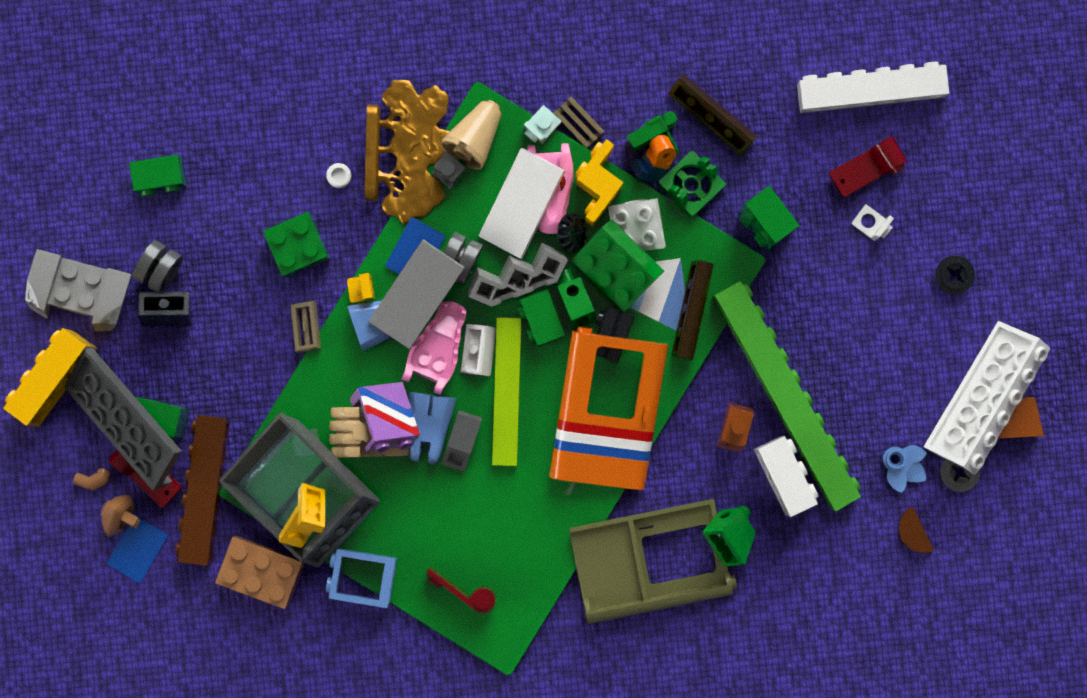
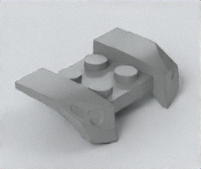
(76, 289)

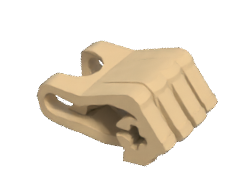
(354, 435)

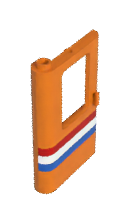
(599, 446)

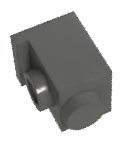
(448, 170)

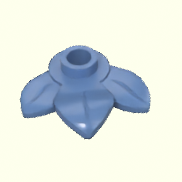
(906, 468)

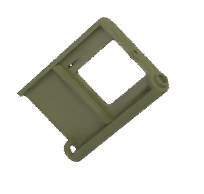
(615, 569)

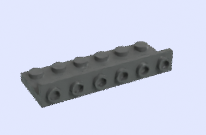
(123, 419)

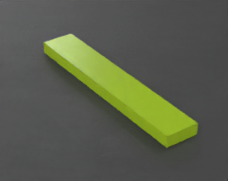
(506, 391)

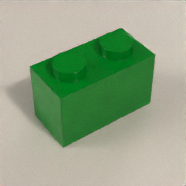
(157, 175)
(541, 318)

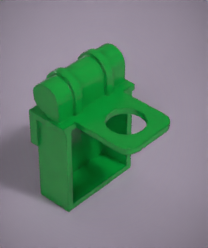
(651, 129)

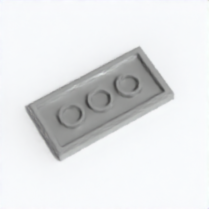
(416, 293)

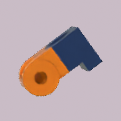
(655, 160)

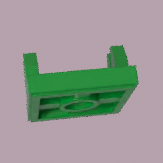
(680, 196)

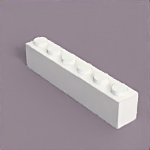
(872, 88)

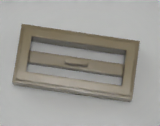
(564, 107)
(314, 326)

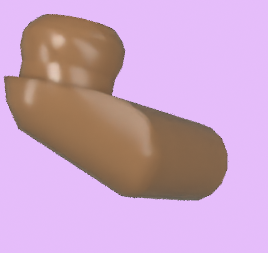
(94, 481)

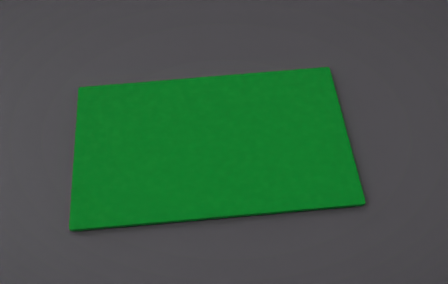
(497, 521)

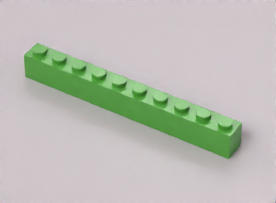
(786, 395)

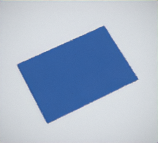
(409, 241)
(137, 550)

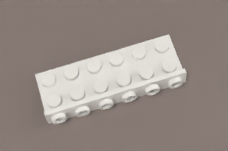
(987, 397)

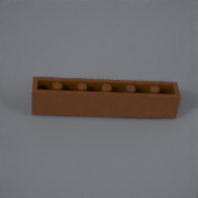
(203, 490)

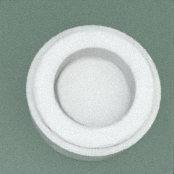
(339, 175)

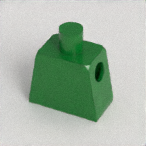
(577, 307)
(731, 535)

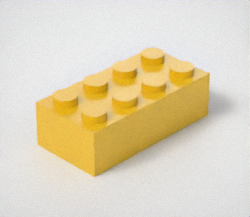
(46, 381)

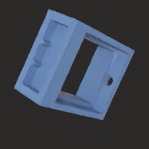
(387, 580)

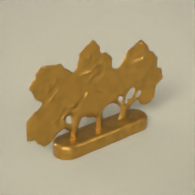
(414, 144)

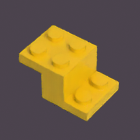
(598, 182)

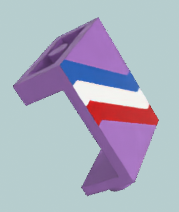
(387, 416)

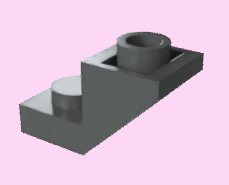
(461, 441)

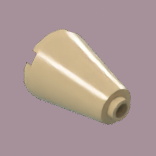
(474, 135)

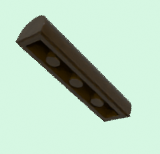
(712, 114)
(692, 309)

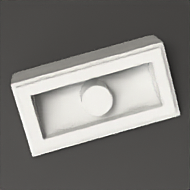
(478, 349)

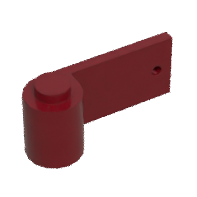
(868, 167)
(160, 496)
(481, 599)

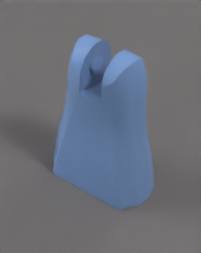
(366, 332)
(432, 419)

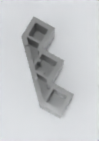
(517, 277)

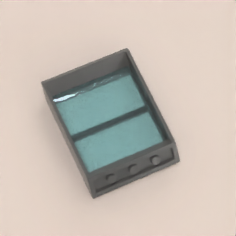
(275, 467)

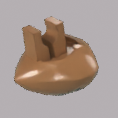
(117, 513)

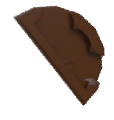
(912, 532)

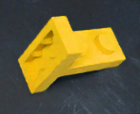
(306, 517)

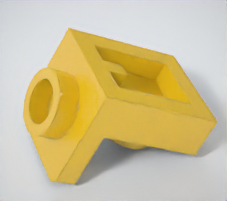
(361, 288)

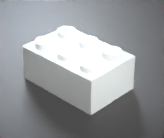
(786, 476)

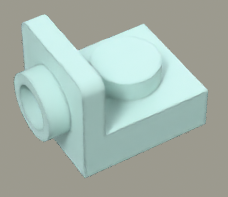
(541, 125)

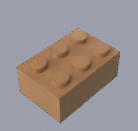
(260, 572)

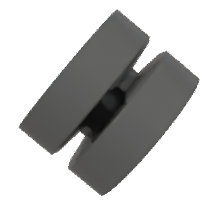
(465, 256)
(157, 266)

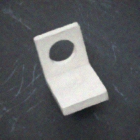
(881, 225)

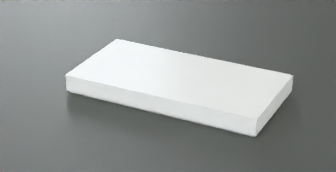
(521, 203)

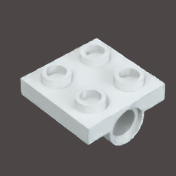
(640, 222)

